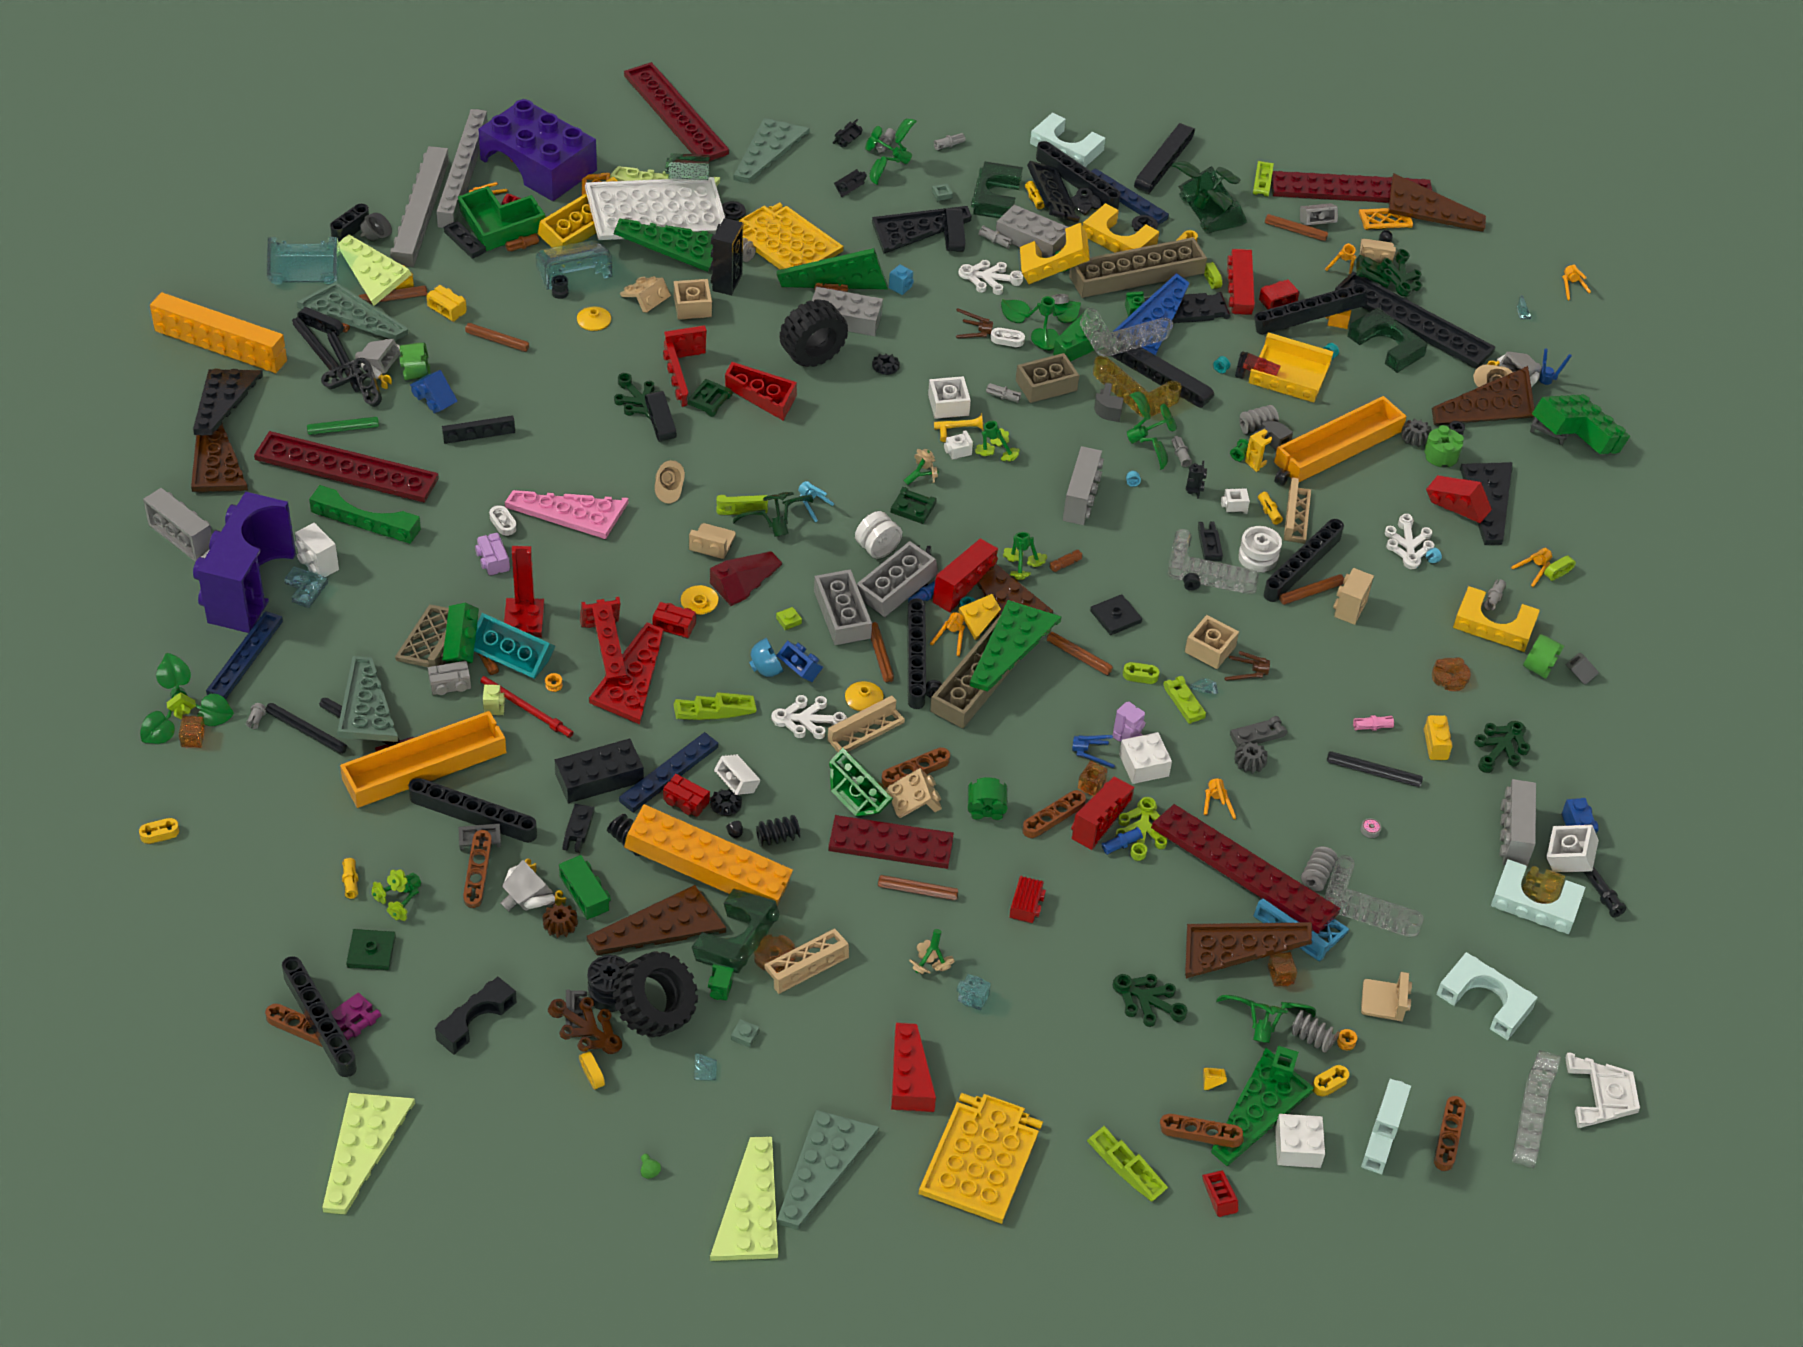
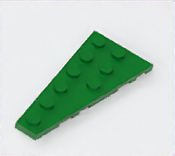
(672, 241)
(855, 269)
(1012, 639)
(1261, 1105)

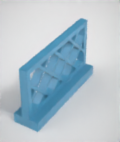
(1270, 914)

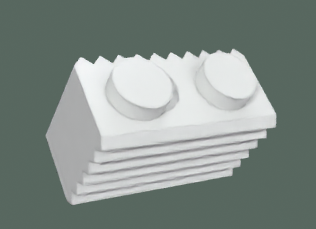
(737, 774)

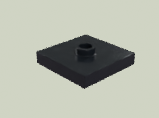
(1116, 614)

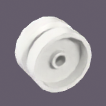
(878, 534)
(1260, 548)

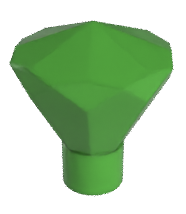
(650, 1167)

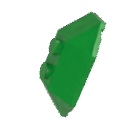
(856, 786)

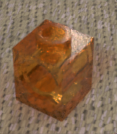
(191, 731)
(1092, 778)
(1282, 969)

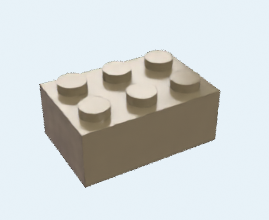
(1047, 377)

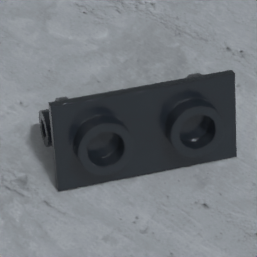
(843, 136)
(850, 182)
(1197, 474)

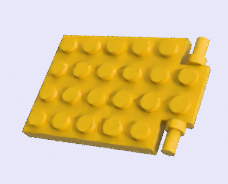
(787, 237)
(981, 1156)

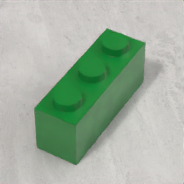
(460, 633)
(584, 887)

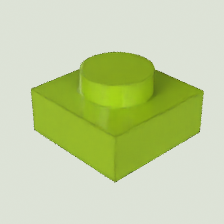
(788, 618)

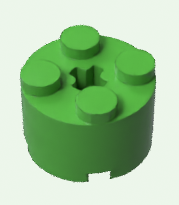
(414, 360)
(1443, 446)
(1543, 655)

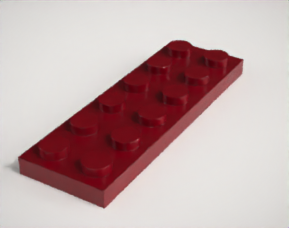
(891, 841)

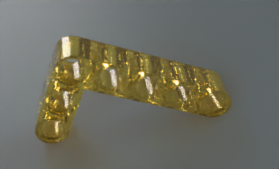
(1123, 385)

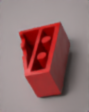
(1460, 496)

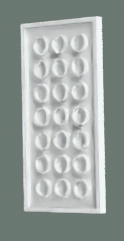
(660, 201)

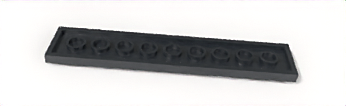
(1424, 323)

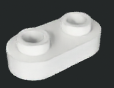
(1007, 337)
(503, 520)

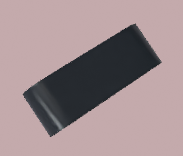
(349, 222)
(954, 230)
(660, 416)

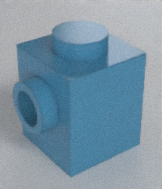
(901, 279)

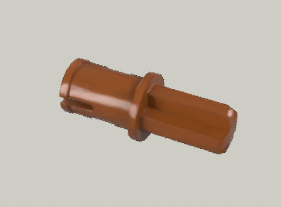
(522, 242)

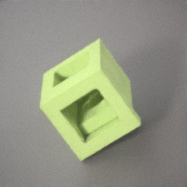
(493, 700)

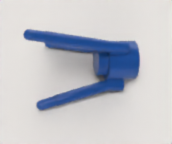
(1547, 373)
(1081, 744)

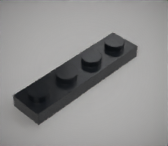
(478, 429)

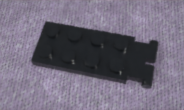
(1053, 191)
(1201, 308)

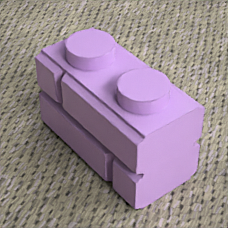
(492, 553)
(1128, 722)

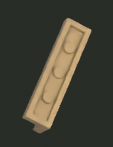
(1293, 514)
(862, 721)
(812, 962)

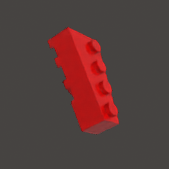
(1241, 281)
(762, 389)
(963, 574)
(1101, 812)
(911, 1076)

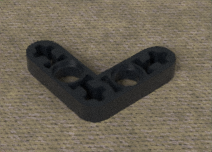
(355, 373)

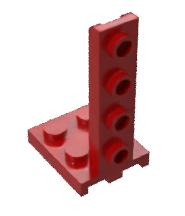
(681, 344)
(524, 610)
(603, 617)

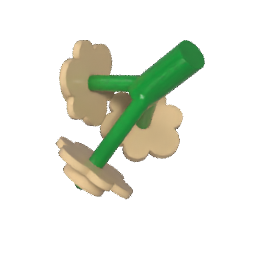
(924, 460)
(928, 952)

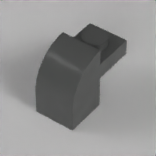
(1108, 406)
(1279, 433)

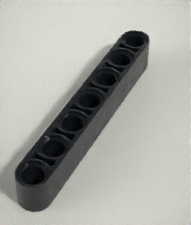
(1164, 158)
(1077, 174)
(1311, 309)
(1163, 372)
(1303, 560)
(916, 653)
(472, 809)
(319, 1016)

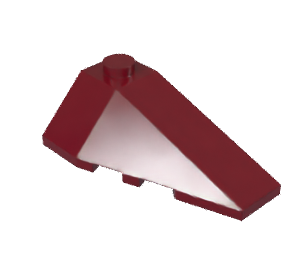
(739, 576)

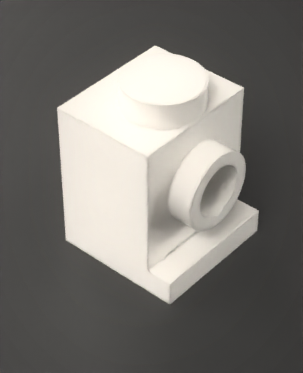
(959, 445)
(1236, 500)

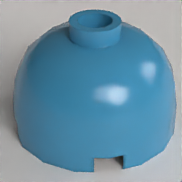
(765, 659)

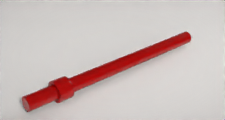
(554, 724)

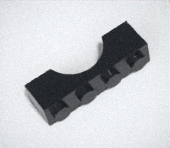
(493, 998)

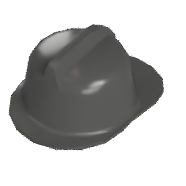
(375, 227)

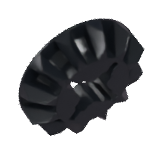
(739, 210)
(1139, 221)
(888, 368)
(725, 808)

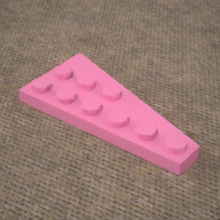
(571, 510)

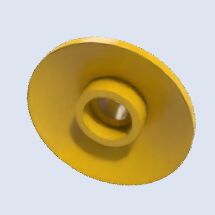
(593, 318)
(699, 599)
(863, 695)

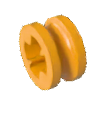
(553, 687)
(1341, 1041)

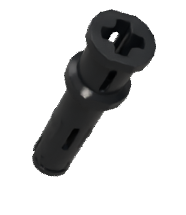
(1607, 895)

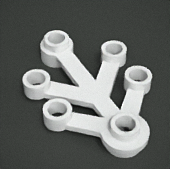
(989, 275)
(1410, 558)
(785, 717)

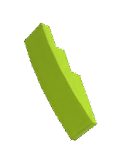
(721, 706)
(1127, 1165)

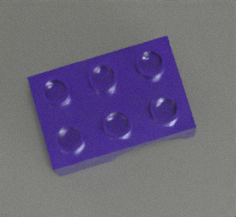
(542, 146)
(230, 573)

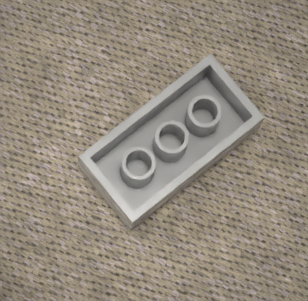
(1028, 226)
(859, 311)
(1083, 485)
(178, 523)
(897, 578)
(842, 607)
(1518, 822)

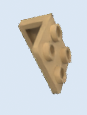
(1377, 250)
(648, 292)
(711, 540)
(913, 792)
(1386, 998)

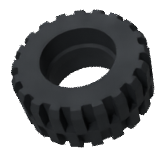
(814, 317)
(676, 984)

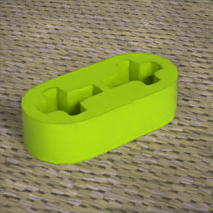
(1213, 276)
(1559, 568)
(1140, 673)

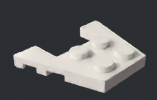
(1612, 1089)

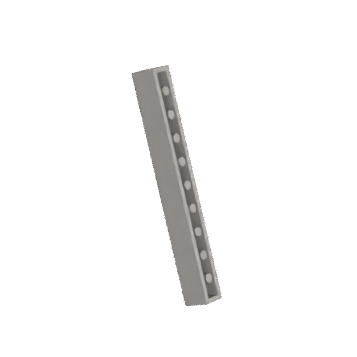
(461, 169)
(420, 206)

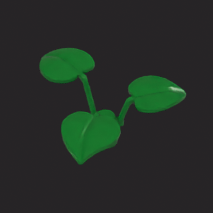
(900, 153)
(1043, 338)
(1140, 432)
(171, 674)
(1263, 1028)

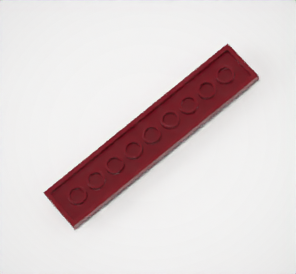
(675, 111)
(1335, 186)
(346, 466)
(1245, 868)

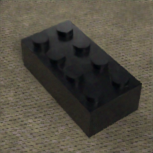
(727, 256)
(599, 770)

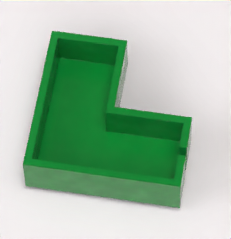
(499, 223)
(1580, 416)

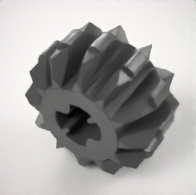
(1416, 432)
(1251, 757)

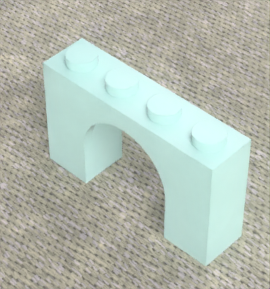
(1082, 152)
(1556, 915)
(1473, 973)
(1386, 1126)

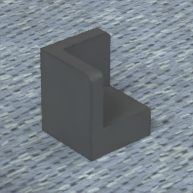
(1582, 668)

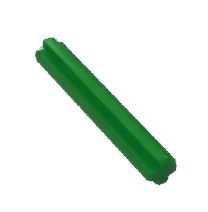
(343, 425)

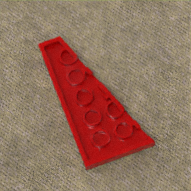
(629, 694)

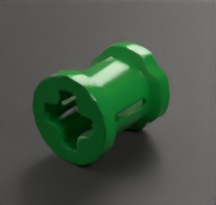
(1239, 450)

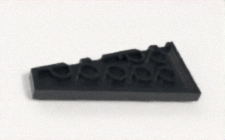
(906, 228)
(220, 394)
(1496, 484)

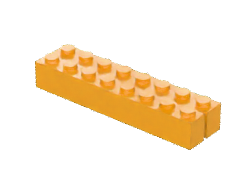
(218, 332)
(1340, 439)
(423, 757)
(705, 856)

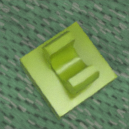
(181, 705)

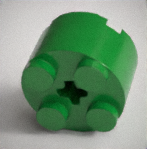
(987, 798)

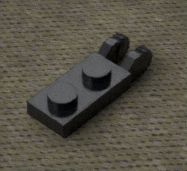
(1210, 542)
(578, 826)

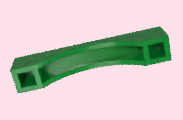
(395, 525)

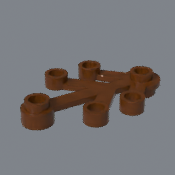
(587, 1027)

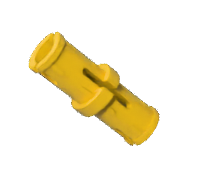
(1034, 195)
(1274, 515)
(350, 878)

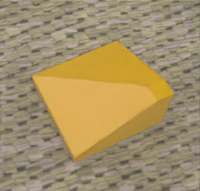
(1213, 1077)

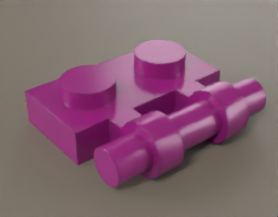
(351, 1011)

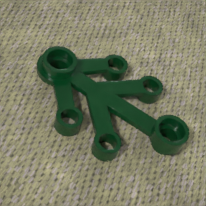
(1402, 286)
(625, 382)
(1514, 730)
(1148, 996)

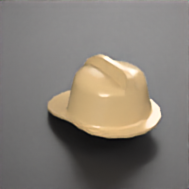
(1489, 373)
(669, 481)

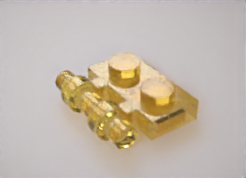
(1549, 885)

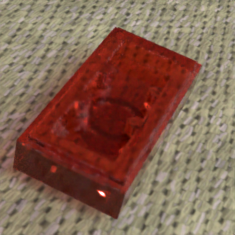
(1261, 364)

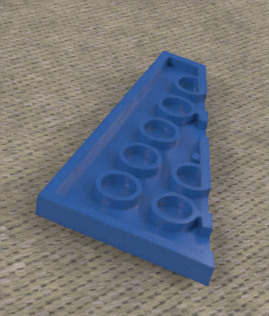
(1160, 305)

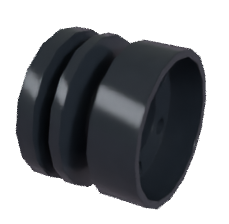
(601, 980)

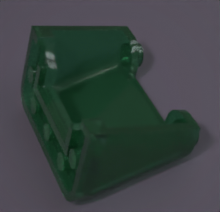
(1212, 217)

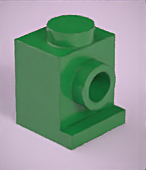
(1133, 301)
(721, 982)
(1282, 1067)

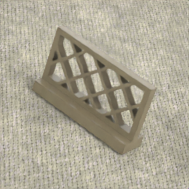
(436, 651)

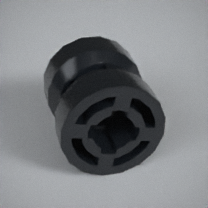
(559, 286)

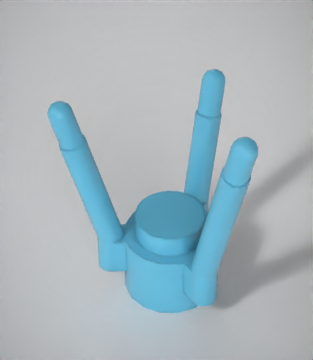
(807, 488)

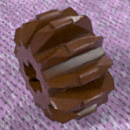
(560, 920)

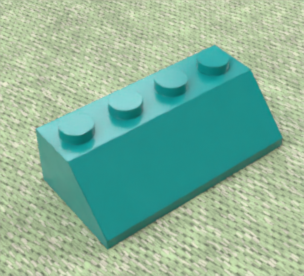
(511, 646)

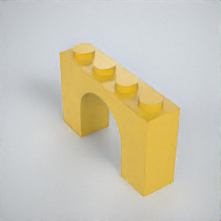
(1099, 227)
(1074, 253)
(1513, 634)

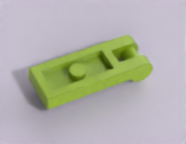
(1263, 178)
(740, 504)
(1184, 699)

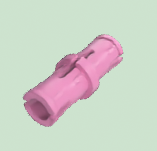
(1373, 723)

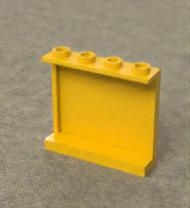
(1301, 367)

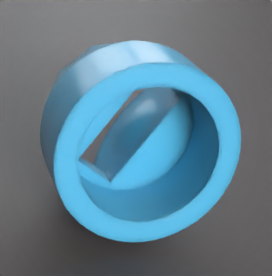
(1133, 478)
(1433, 555)

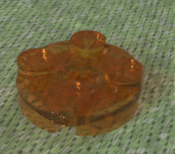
(1451, 665)
(767, 945)

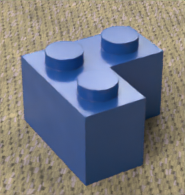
(435, 390)

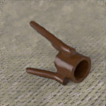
(984, 324)
(1259, 665)

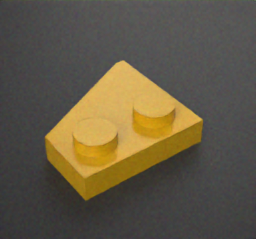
(979, 614)

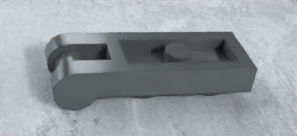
(1259, 732)

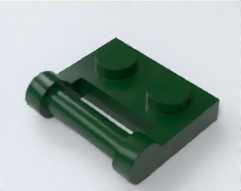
(1370, 269)
(704, 395)
(910, 509)

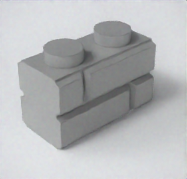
(1318, 214)
(449, 678)

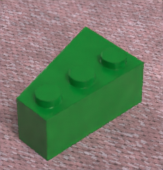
(1073, 342)

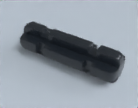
(1240, 371)

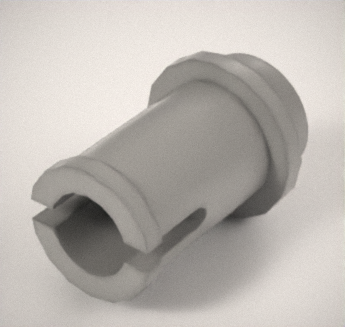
(257, 711)

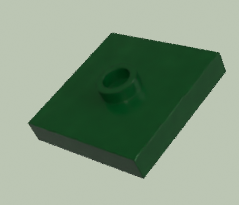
(371, 949)

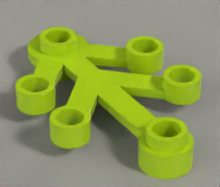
(1146, 808)

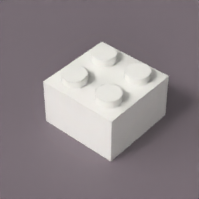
(949, 397)
(316, 550)
(1145, 758)
(1572, 848)
(1300, 1140)

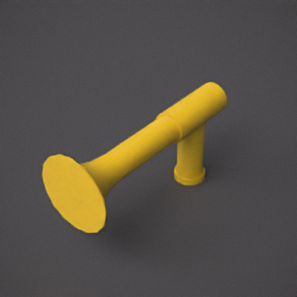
(944, 425)

